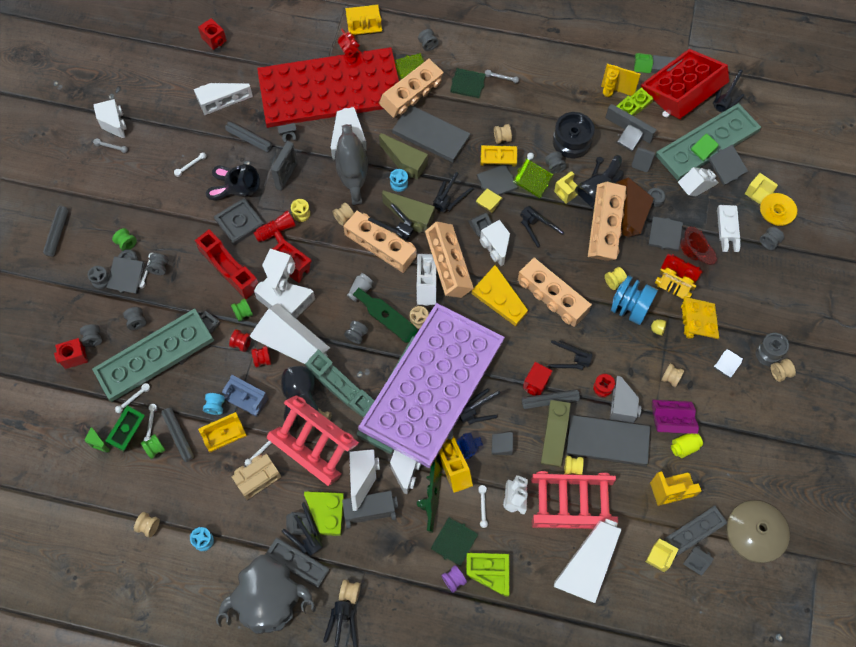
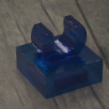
(468, 445)

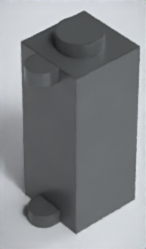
(373, 507)

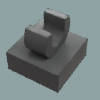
(287, 129)
(698, 560)

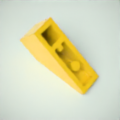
(455, 466)

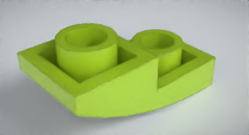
(636, 102)

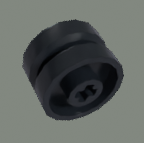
(573, 134)

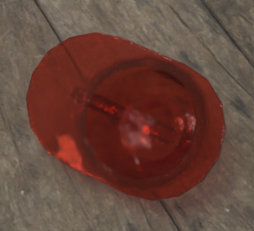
(696, 246)

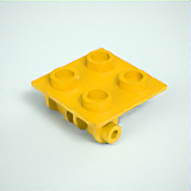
(363, 19)
(619, 80)
(669, 275)
(699, 318)

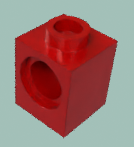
(212, 34)
(77, 358)
(537, 379)

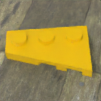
(500, 296)

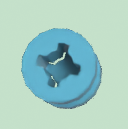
(396, 176)
(213, 403)
(199, 535)

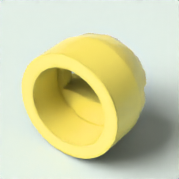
(659, 326)

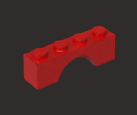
(231, 270)

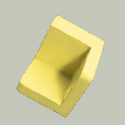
(566, 188)
(760, 188)
(662, 555)

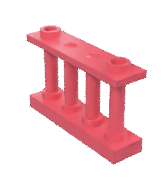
(303, 455)
(564, 519)

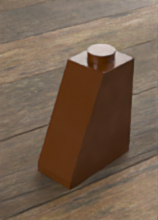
(635, 208)

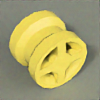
(302, 206)
(615, 278)
(573, 466)

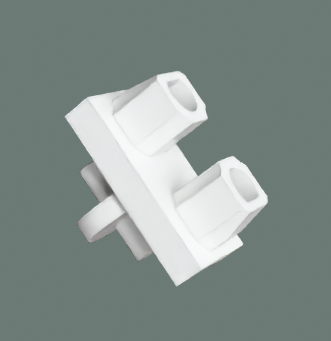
(516, 495)

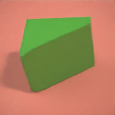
(643, 63)
(705, 147)
(95, 441)

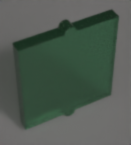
(467, 83)
(454, 541)

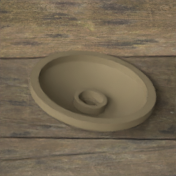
(749, 540)

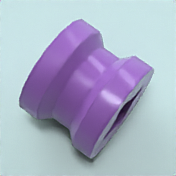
(454, 579)

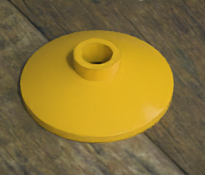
(782, 204)

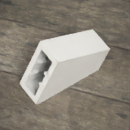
(343, 117)
(292, 299)

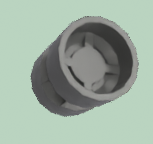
(772, 349)

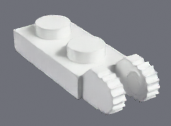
(728, 227)

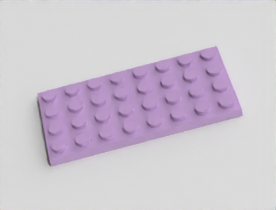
(431, 385)

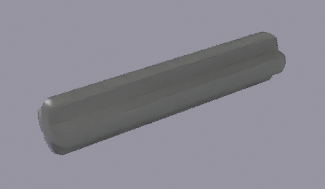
(248, 136)
(55, 231)
(544, 400)
(177, 434)

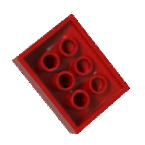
(687, 83)

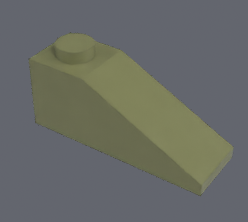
(404, 156)
(417, 212)
(555, 433)

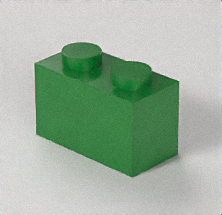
(125, 428)

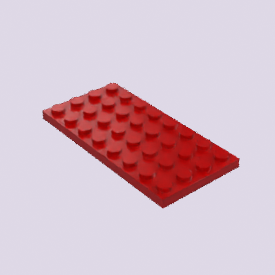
(325, 85)

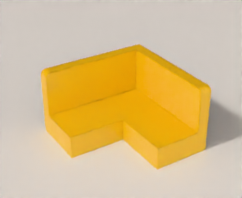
(673, 488)

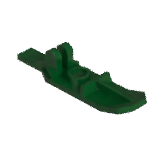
(394, 322)
(431, 503)

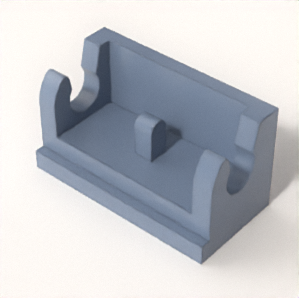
(244, 395)

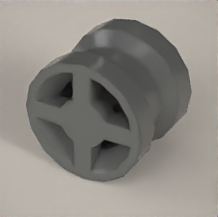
(428, 39)
(555, 162)
(772, 238)
(157, 264)
(94, 276)
(134, 318)
(356, 332)
(90, 335)

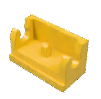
(498, 155)
(222, 432)

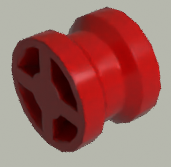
(240, 340)
(261, 356)
(600, 388)

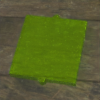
(408, 64)
(532, 178)

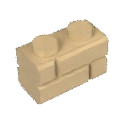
(256, 476)

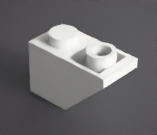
(109, 117)
(698, 181)
(496, 240)
(278, 268)
(404, 470)

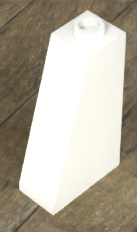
(287, 335)
(589, 564)

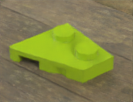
(326, 511)
(489, 570)

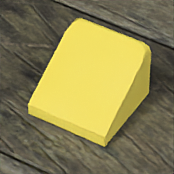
(489, 200)

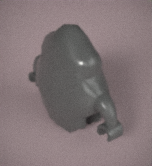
(351, 162)
(265, 596)

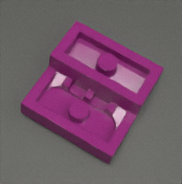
(675, 416)

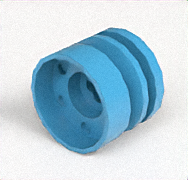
(633, 300)

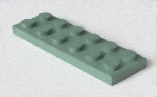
(726, 129)
(152, 355)

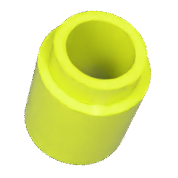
(686, 444)

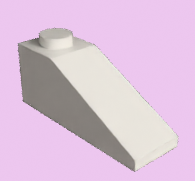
(221, 95)
(426, 280)
(362, 475)

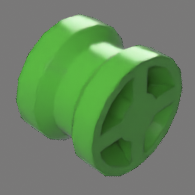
(124, 239)
(241, 310)
(153, 446)

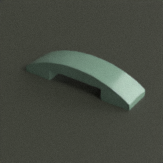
(339, 384)

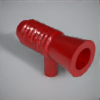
(274, 227)

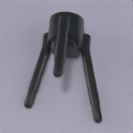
(724, 101)
(442, 201)
(531, 216)
(403, 230)
(581, 356)
(469, 411)
(312, 542)
(341, 613)

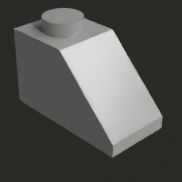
(624, 402)

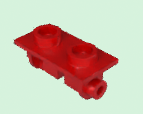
(348, 43)
(681, 268)

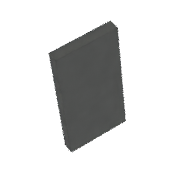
(431, 133)
(608, 440)

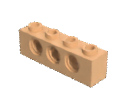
(411, 88)
(602, 213)
(369, 240)
(449, 260)
(551, 283)

